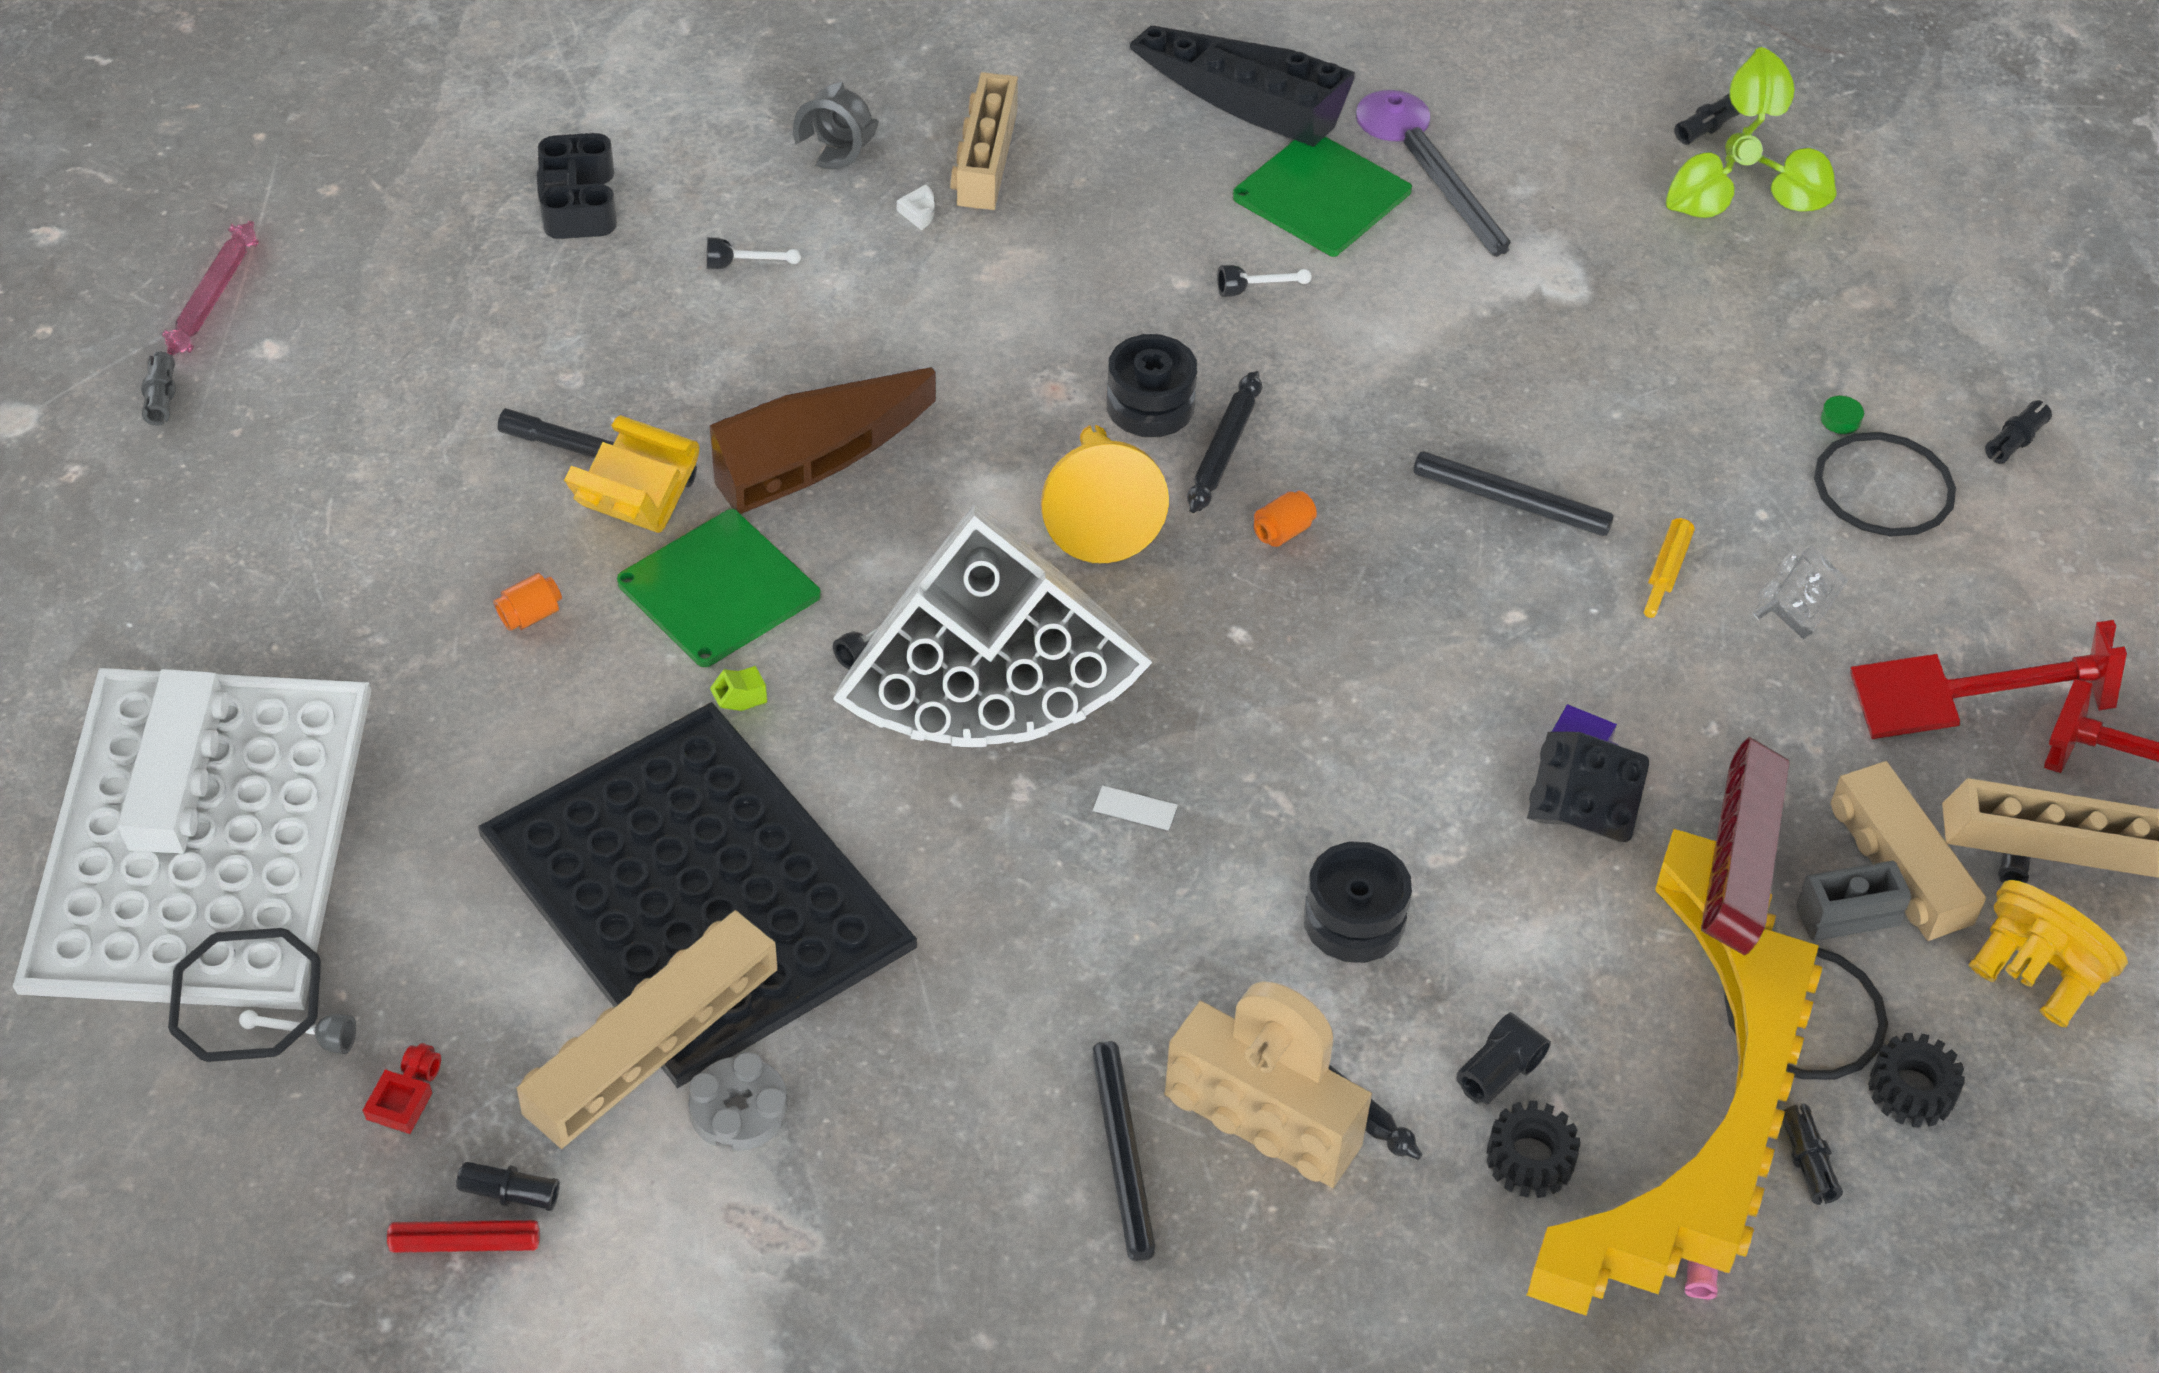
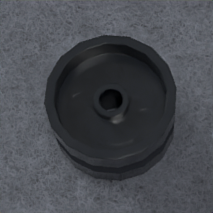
(1151, 385)
(1357, 901)

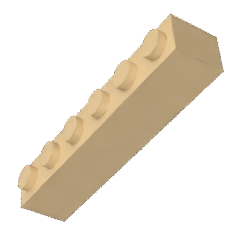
(2053, 827)
(646, 1029)

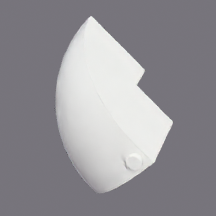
(990, 647)

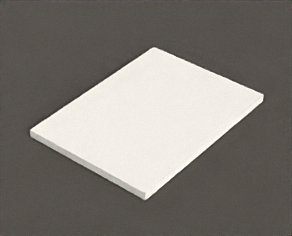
(260, 857)

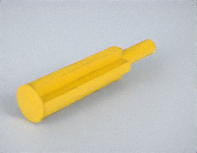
(1668, 562)

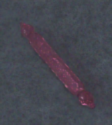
(210, 288)

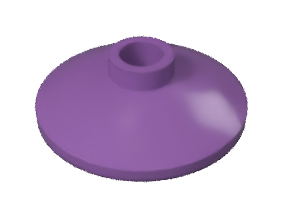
(1391, 113)

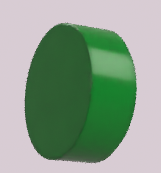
(1842, 414)

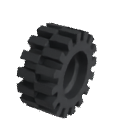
(1927, 1060)
(1525, 1171)

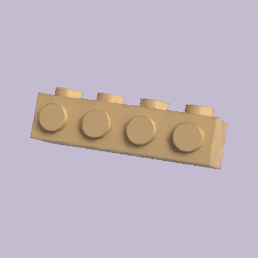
(986, 141)
(1894, 827)

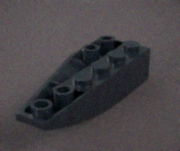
(1252, 81)

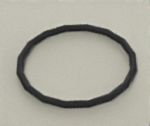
(1904, 531)
(1879, 1036)

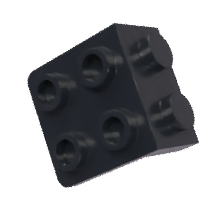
(1588, 785)

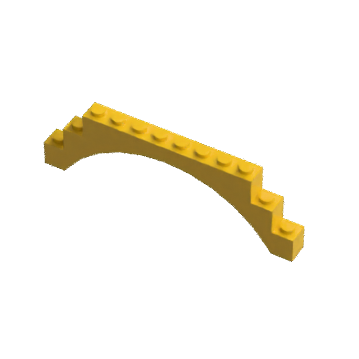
(1707, 1201)

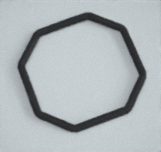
(247, 1053)

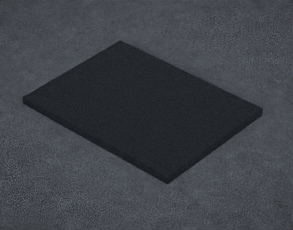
(679, 837)

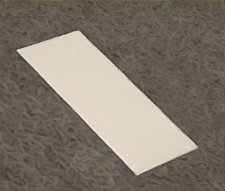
(1135, 807)

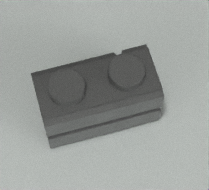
(1853, 900)

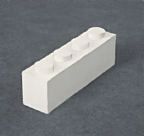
(173, 762)

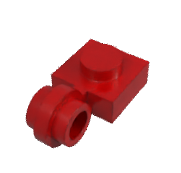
(402, 1098)

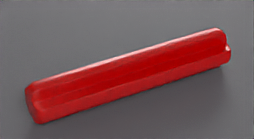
(463, 1236)

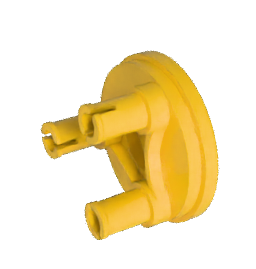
(1104, 499)
(2051, 933)

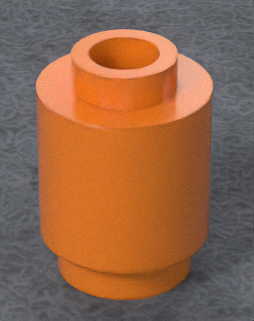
(1284, 518)
(528, 602)

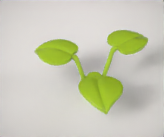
(1804, 181)

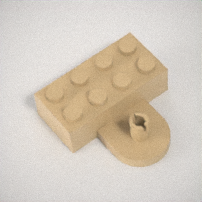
(1270, 1080)

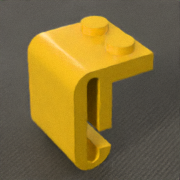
(637, 475)

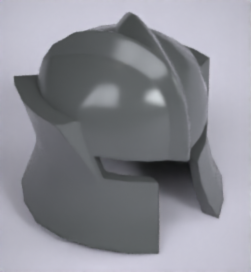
(840, 121)

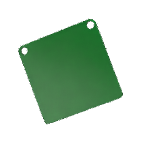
(1322, 194)
(718, 587)

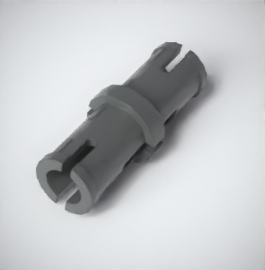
(158, 388)

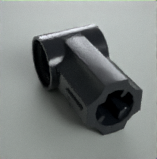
(1509, 1050)

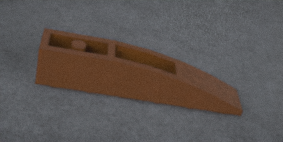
(812, 435)

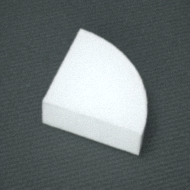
(918, 206)

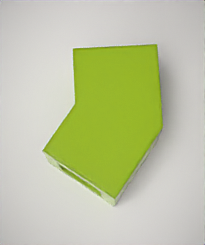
(739, 689)

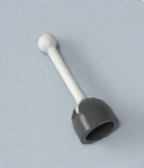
(333, 1032)

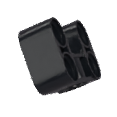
(572, 185)

